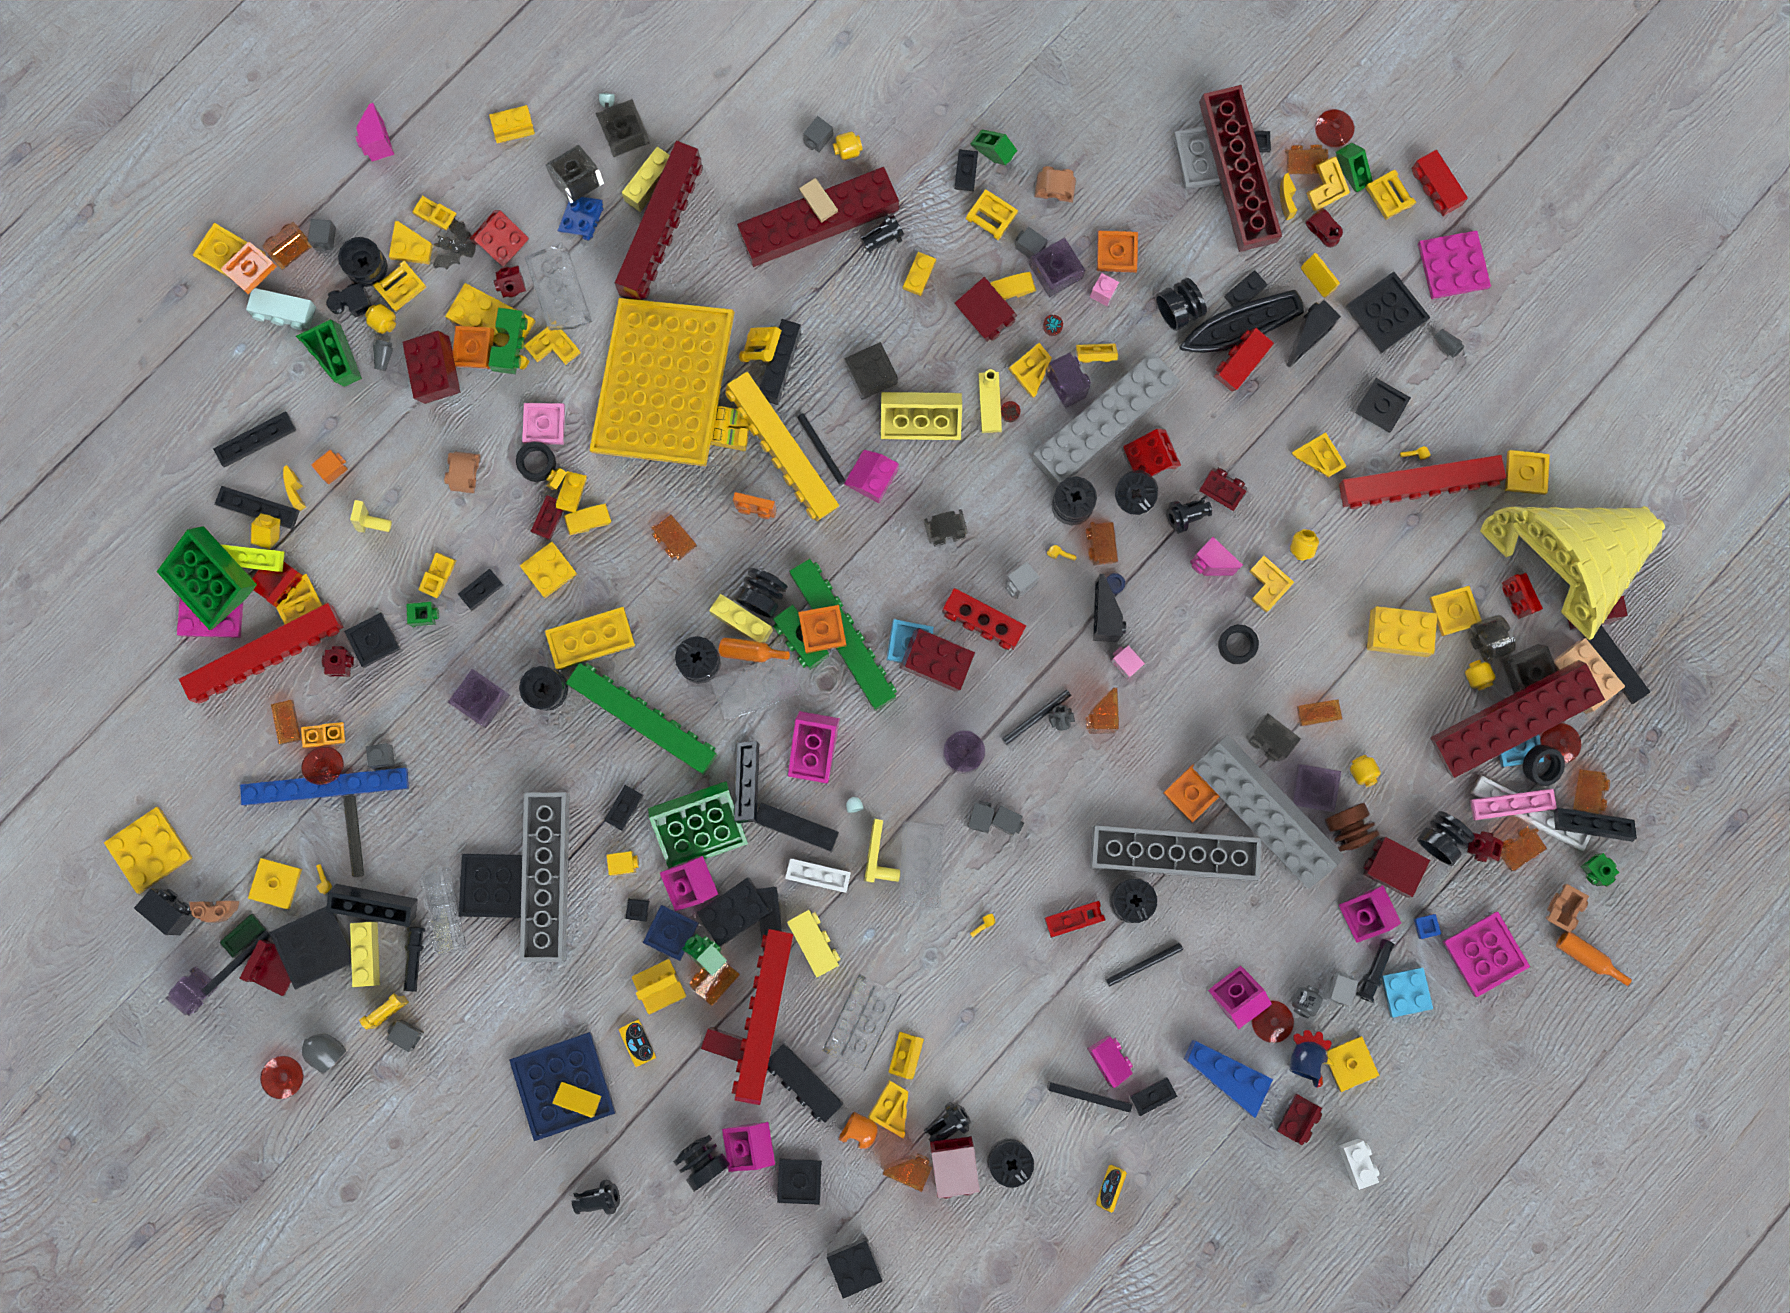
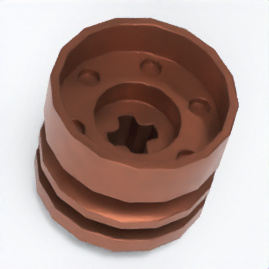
(1352, 827)

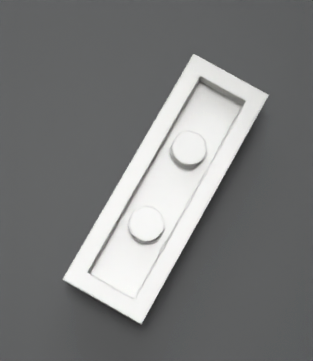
(818, 875)

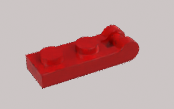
(1074, 919)

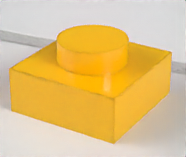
(555, 478)

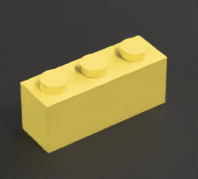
(643, 184)
(740, 619)
(814, 943)
(364, 954)

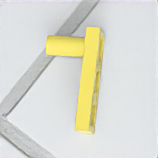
(990, 402)
(361, 519)
(872, 870)

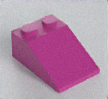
(813, 747)

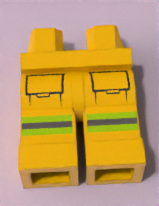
(730, 429)

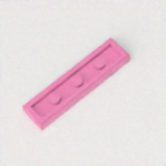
(1513, 804)

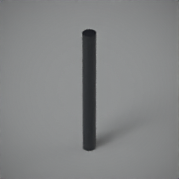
(820, 448)
(1036, 717)
(233, 964)
(1144, 964)

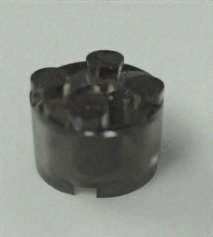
(946, 527)
(1492, 638)

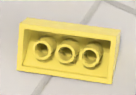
(921, 416)

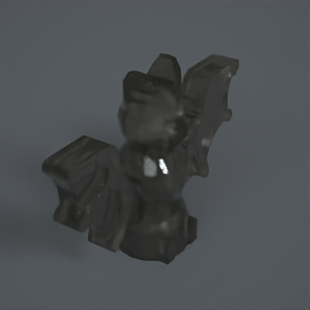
(457, 246)

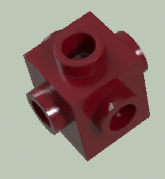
(509, 281)
(337, 662)
(1485, 847)

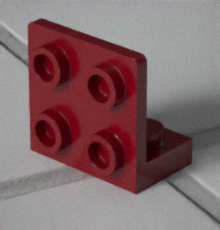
(266, 969)

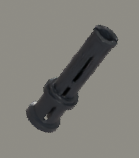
(413, 949)
(1372, 979)

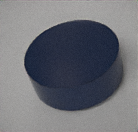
(1116, 582)

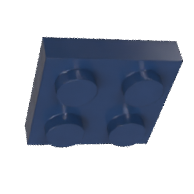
(670, 932)

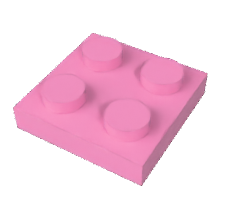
(544, 423)

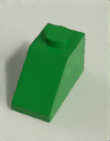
(994, 146)
(1354, 166)

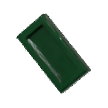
(242, 935)

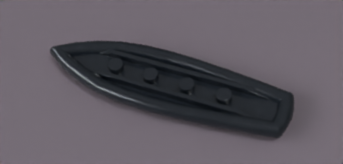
(1227, 327)

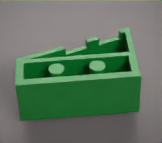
(332, 352)

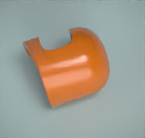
(860, 1129)

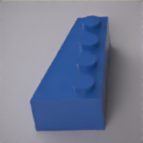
(1234, 1079)

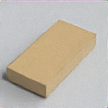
(818, 200)

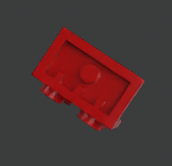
(499, 237)
(1152, 453)
(276, 585)
(1521, 595)

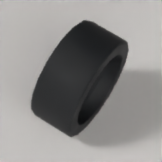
(525, 450)
(1254, 644)
(1556, 766)

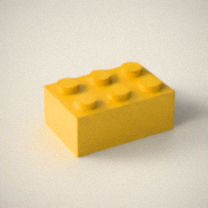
(1402, 631)

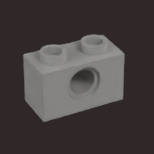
(1021, 580)
(1340, 988)

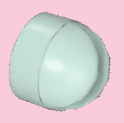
(606, 98)
(854, 804)

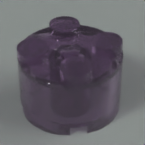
(971, 743)
(187, 992)

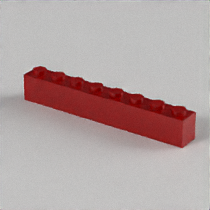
(1422, 481)
(261, 653)
(763, 1018)

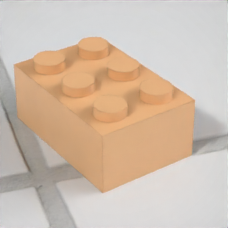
(1602, 673)

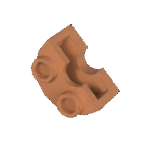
(1055, 184)
(462, 471)
(1566, 906)
(214, 914)

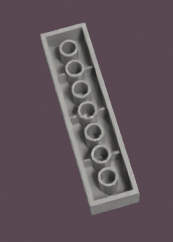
(1105, 419)
(1268, 812)
(1175, 853)
(544, 877)

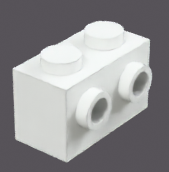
(1358, 1163)

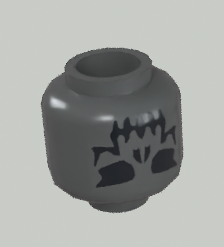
(1307, 1001)

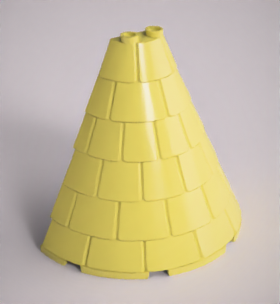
(1587, 547)

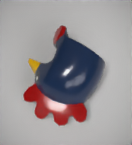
(1309, 1056)

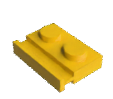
(512, 124)

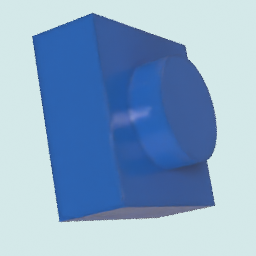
(1427, 926)

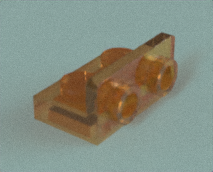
(1305, 160)
(674, 537)
(1102, 542)
(1591, 791)
(1522, 849)
(712, 987)

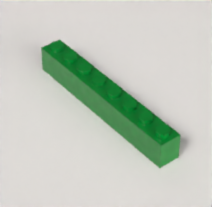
(854, 654)
(642, 719)

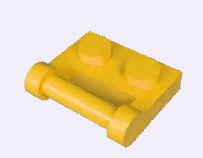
(1385, 197)
(996, 210)
(403, 290)
(760, 338)
(383, 1012)

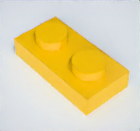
(919, 273)
(1096, 352)
(571, 491)

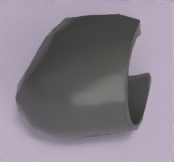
(322, 1051)

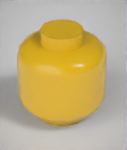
(847, 145)
(380, 318)
(1304, 544)
(1480, 675)
(1365, 770)

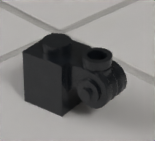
(353, 296)

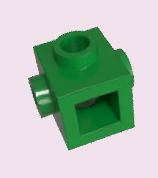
(1600, 870)

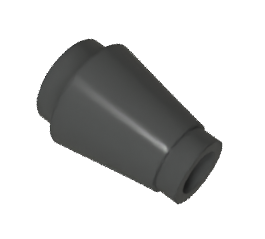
(1449, 343)
(382, 353)

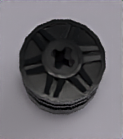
(360, 251)
(1181, 304)
(1134, 480)
(1074, 512)
(762, 589)
(702, 670)
(533, 683)
(1446, 838)
(1121, 898)
(1008, 1150)
(701, 1162)

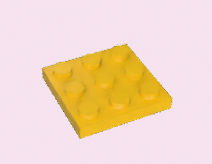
(148, 850)

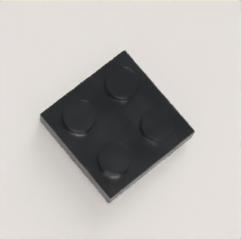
(1383, 405)
(372, 640)
(799, 1181)

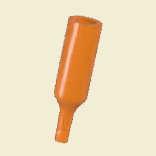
(749, 650)
(1589, 956)

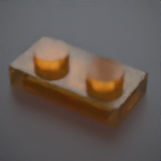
(1319, 712)
(285, 722)

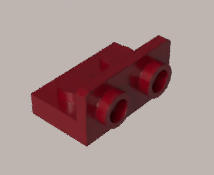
(1223, 488)
(1299, 1120)

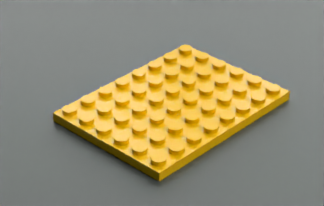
(662, 381)

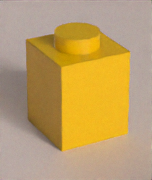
(265, 531)
(622, 863)

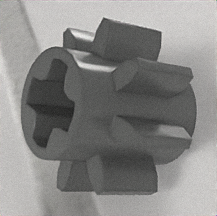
(1061, 717)

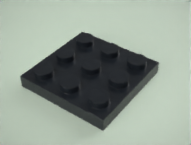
(1387, 312)
(490, 885)
(311, 947)

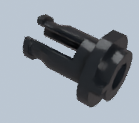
(883, 234)
(1181, 515)
(949, 1123)
(604, 1197)

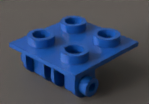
(581, 217)

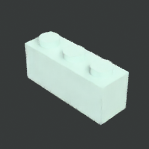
(281, 309)

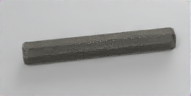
(353, 836)

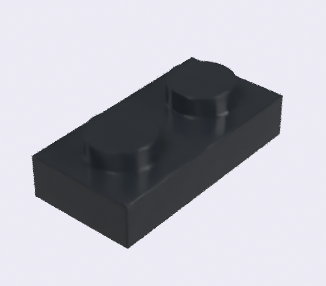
(966, 170)
(1246, 289)
(480, 589)
(623, 808)
(1153, 1096)

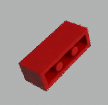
(1439, 183)
(1243, 359)

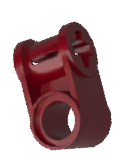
(1324, 227)

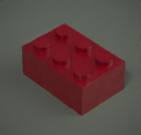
(431, 367)
(937, 660)

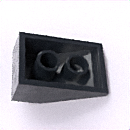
(1317, 323)
(1107, 614)

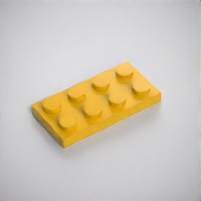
(479, 309)
(590, 638)

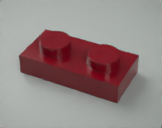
(547, 518)

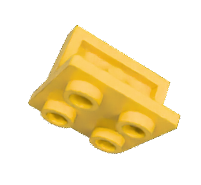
(658, 986)

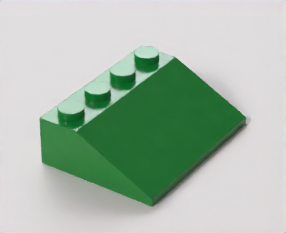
(205, 577)
(697, 825)

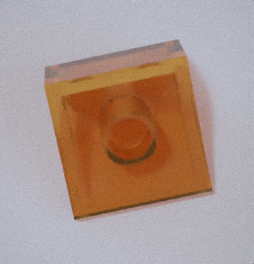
(287, 245)
(1104, 716)
(909, 1170)

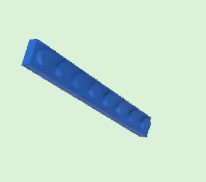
(344, 785)

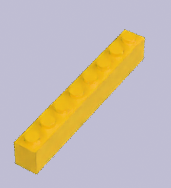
(781, 446)

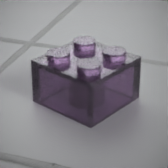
(1057, 267)
(1068, 379)
(478, 698)
(1316, 787)

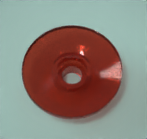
(1331, 135)
(1562, 731)
(321, 758)
(1266, 1031)
(271, 1077)

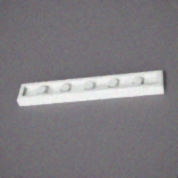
(1542, 820)

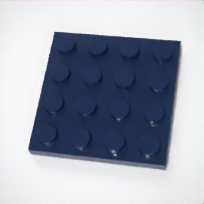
(539, 1078)

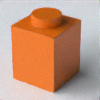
(330, 466)

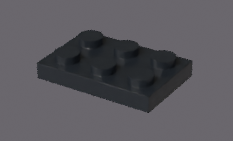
(733, 912)

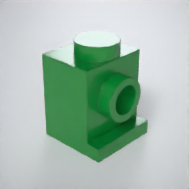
(415, 612)

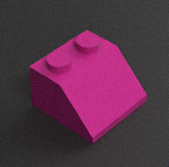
(373, 135)
(872, 475)
(1215, 560)
(689, 883)
(1370, 914)
(1240, 997)
(1110, 1061)
(748, 1147)

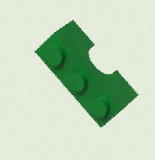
(507, 358)
(788, 625)

